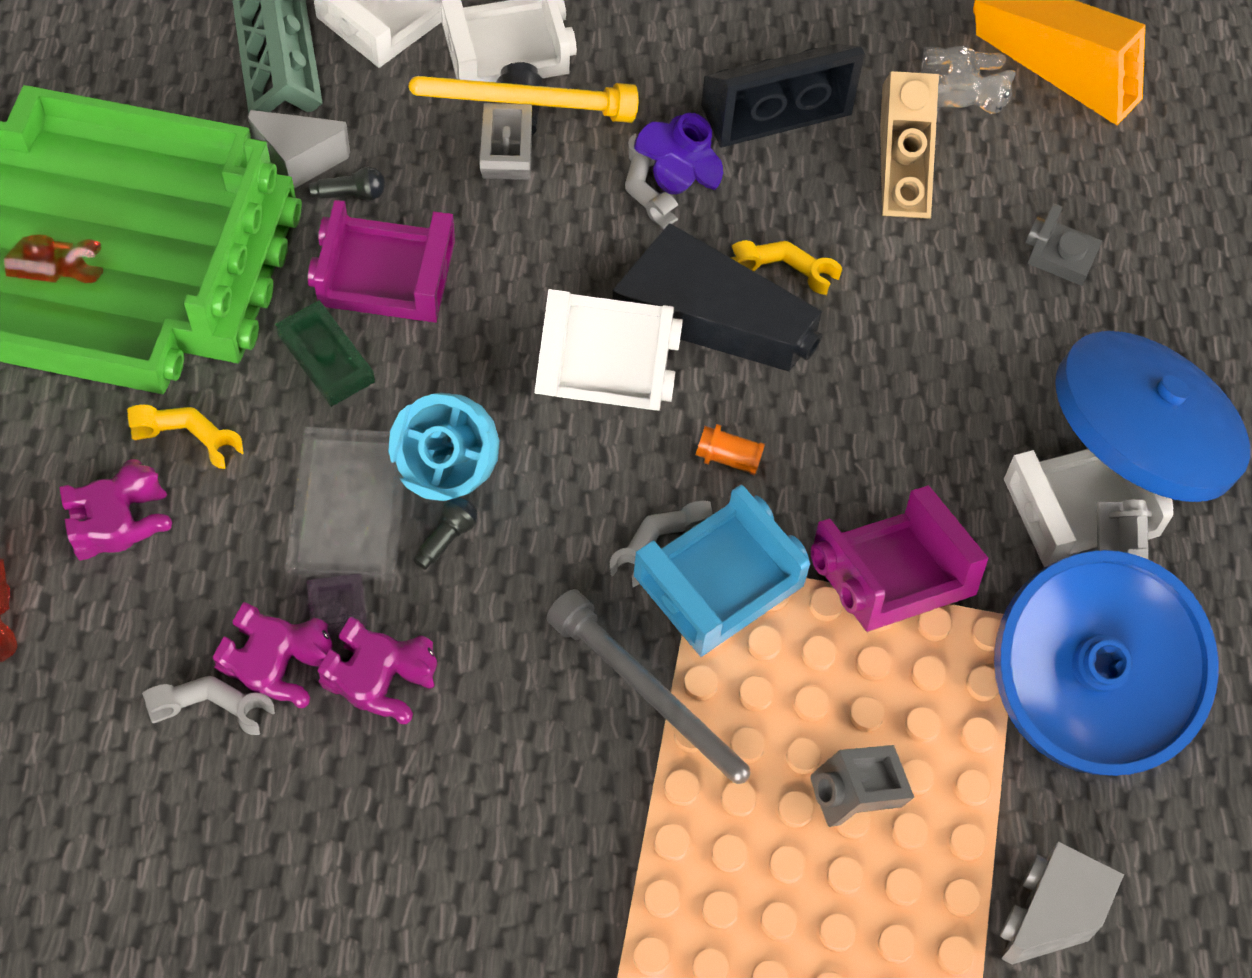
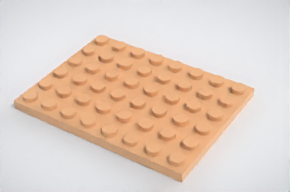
(751, 870)

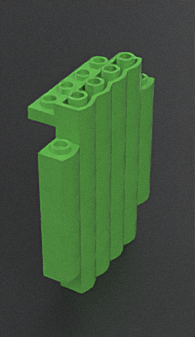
(183, 226)

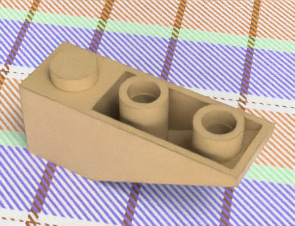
(908, 143)

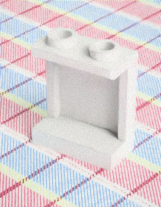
(379, 26)
(507, 32)
(607, 351)
(1061, 497)

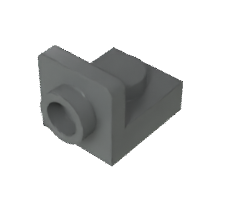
(1061, 248)
(860, 782)

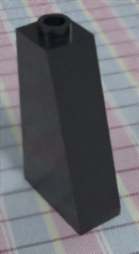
(722, 301)

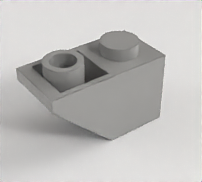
(1064, 905)

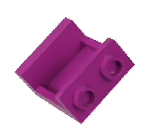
(382, 265)
(900, 562)

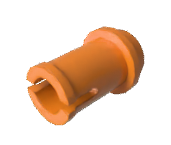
(729, 450)

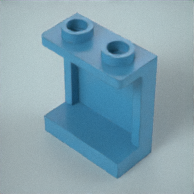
(723, 571)

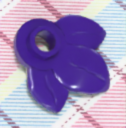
(681, 153)

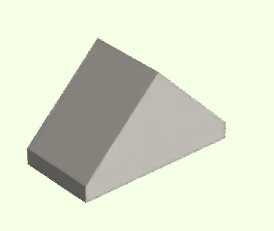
(506, 141)
(300, 144)

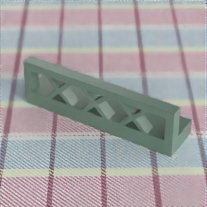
(286, 57)

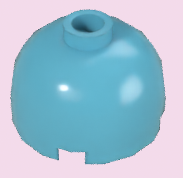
(444, 446)

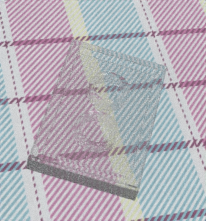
(346, 506)

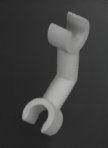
(657, 205)
(657, 525)
(166, 700)

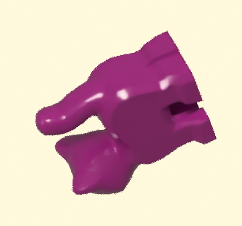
(107, 512)
(268, 651)
(372, 667)

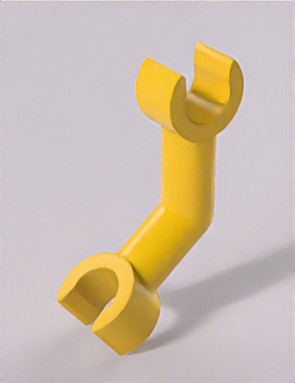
(754, 256)
(148, 422)

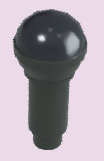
(365, 183)
(456, 518)

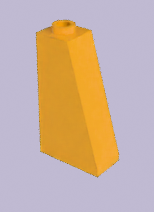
(1073, 47)

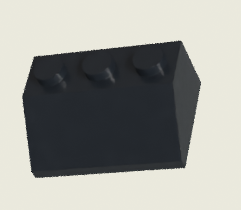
(782, 93)

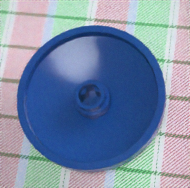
(1152, 416)
(1106, 663)

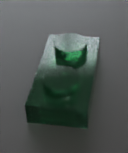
(325, 353)

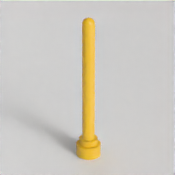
(617, 101)

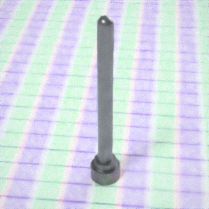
(575, 618)

